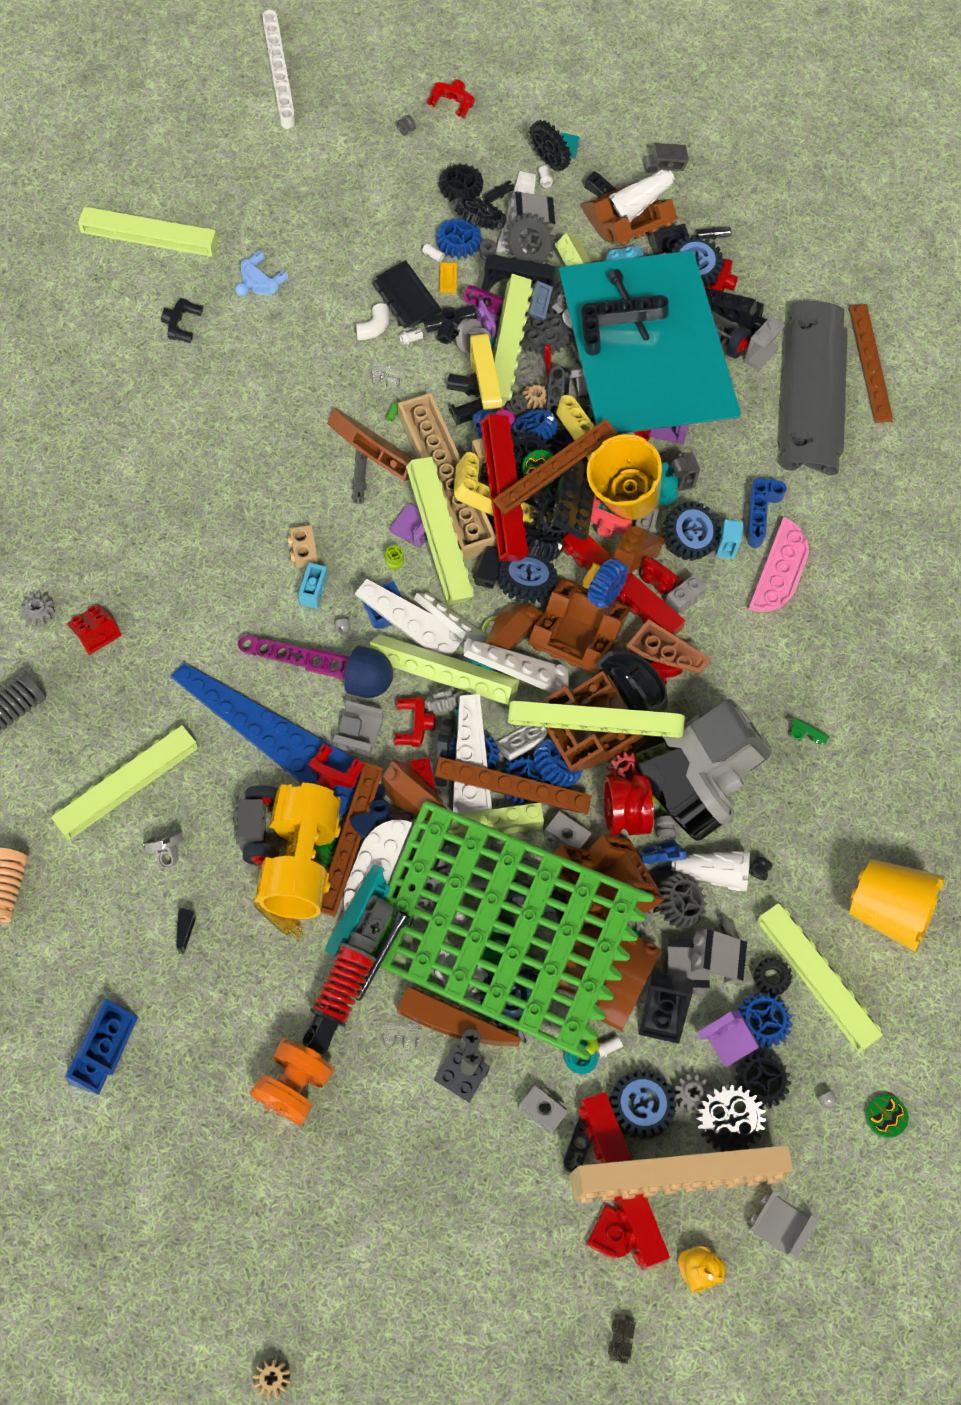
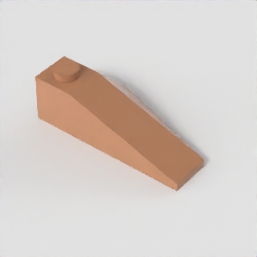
(663, 647)

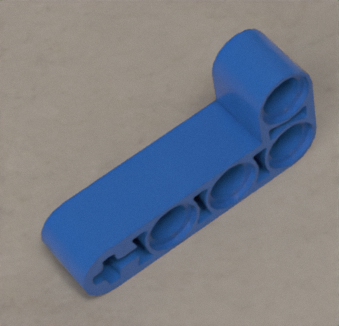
(758, 513)

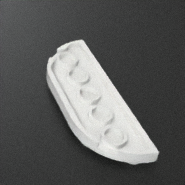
(381, 847)

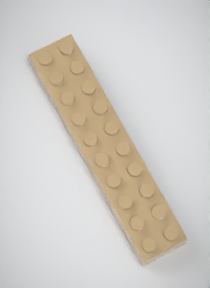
(432, 439)
(680, 1173)

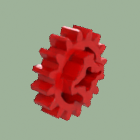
(629, 763)

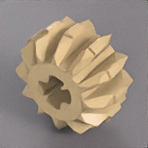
(536, 397)
(275, 1385)

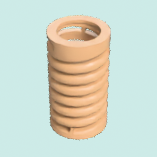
(10, 877)

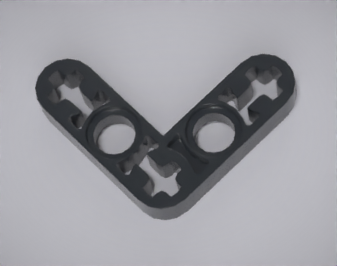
(444, 739)

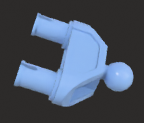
(256, 279)

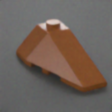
(513, 625)
(408, 789)

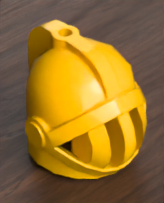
(701, 1268)

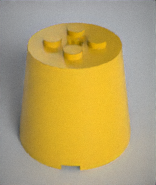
(625, 465)
(896, 901)

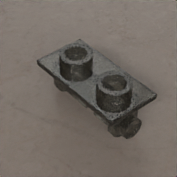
(622, 1327)

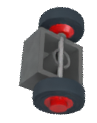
(732, 337)
(252, 824)

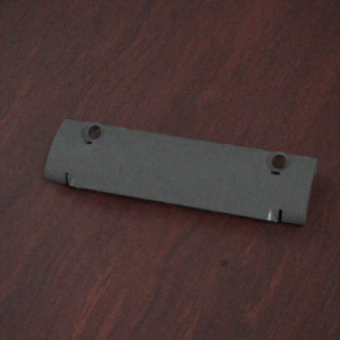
(814, 387)

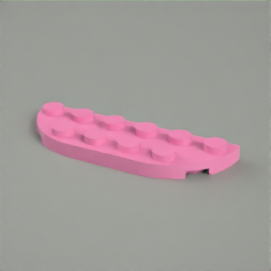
(781, 569)

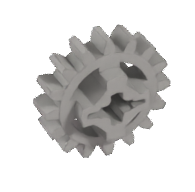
(444, 699)

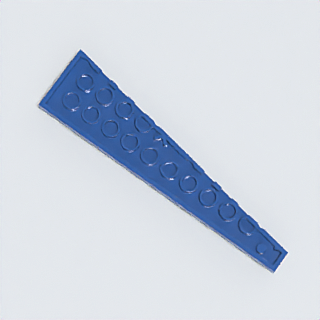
(270, 733)

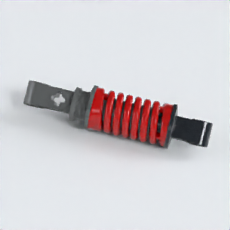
(352, 962)

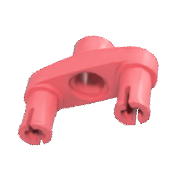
(608, 522)

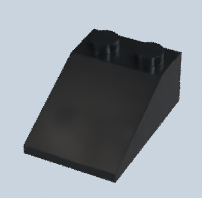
(664, 240)
(666, 1007)

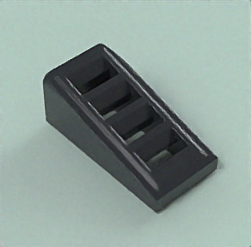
(599, 180)
(185, 925)

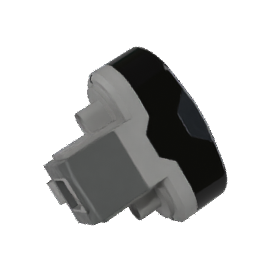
(703, 768)

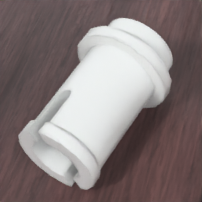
(546, 180)
(434, 253)
(411, 336)
(609, 1046)

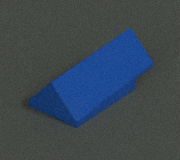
(101, 1047)

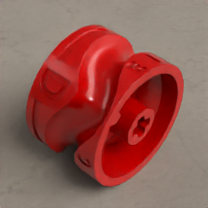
(628, 805)

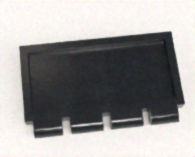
(406, 295)

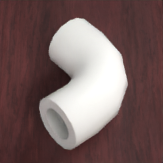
(376, 325)

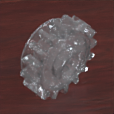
(529, 368)

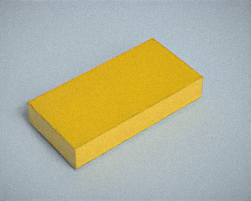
(448, 277)

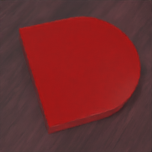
(609, 1235)

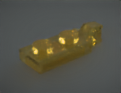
(283, 924)

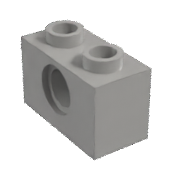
(563, 824)
(548, 1121)

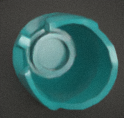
(669, 485)

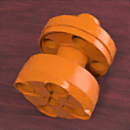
(300, 1067)

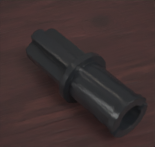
(499, 192)
(714, 232)

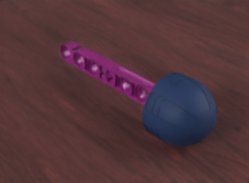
(365, 672)

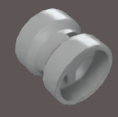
(666, 828)

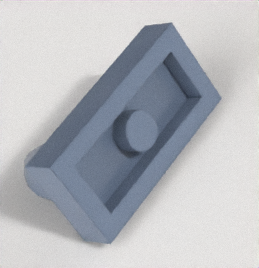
(540, 301)

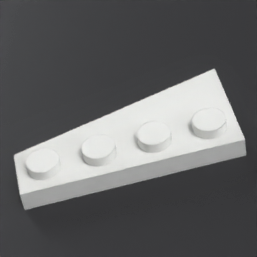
(449, 618)

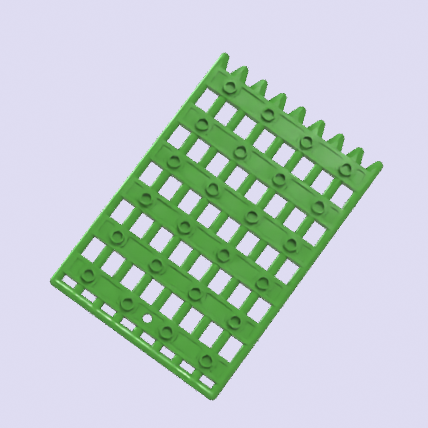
(576, 912)

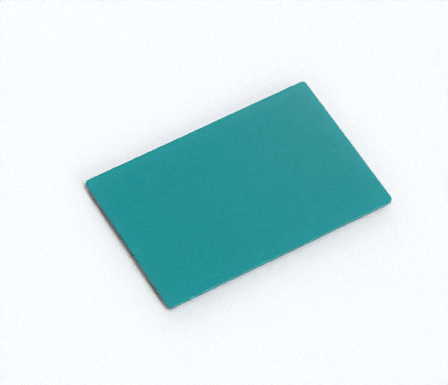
(673, 375)

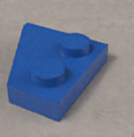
(662, 852)

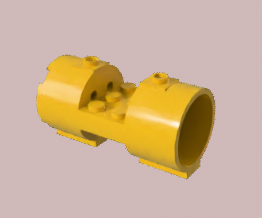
(295, 883)

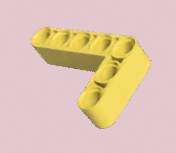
(483, 365)
(574, 417)
(474, 493)

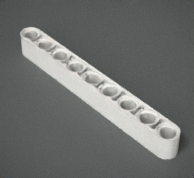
(278, 69)

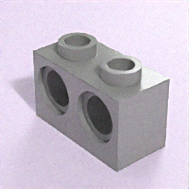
(686, 594)

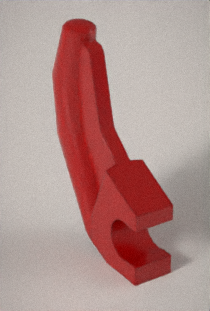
(547, 358)

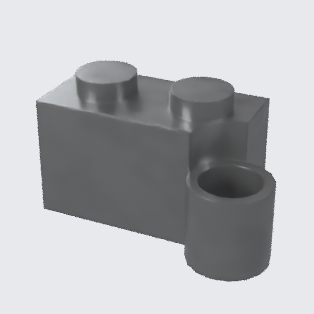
(666, 157)
(686, 470)

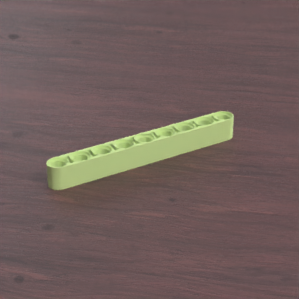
(596, 719)

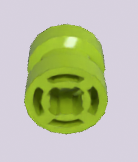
(396, 561)

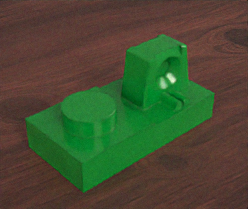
(801, 728)

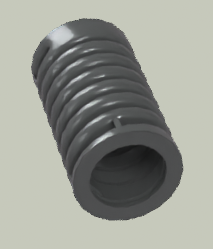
(16, 692)

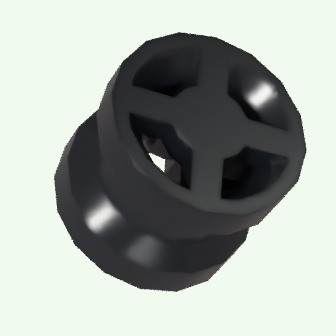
(760, 868)

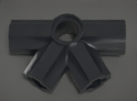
(448, 322)

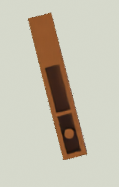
(371, 444)
(450, 1019)

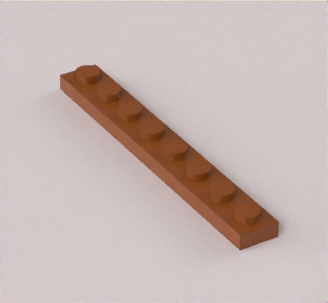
(871, 363)
(554, 467)
(513, 785)
(350, 839)

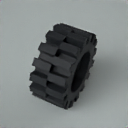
(781, 968)

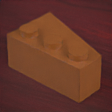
(637, 546)

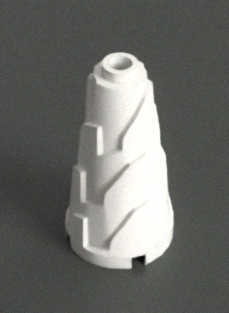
(638, 196)
(717, 868)

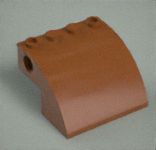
(619, 230)
(577, 628)
(590, 748)
(616, 859)
(628, 989)

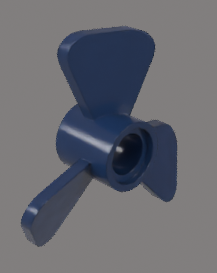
(378, 815)

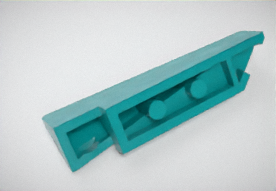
(372, 885)

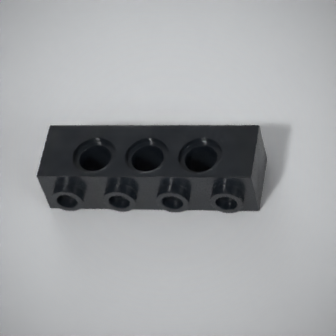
(732, 306)

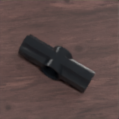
(464, 384)

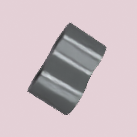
(470, 1053)

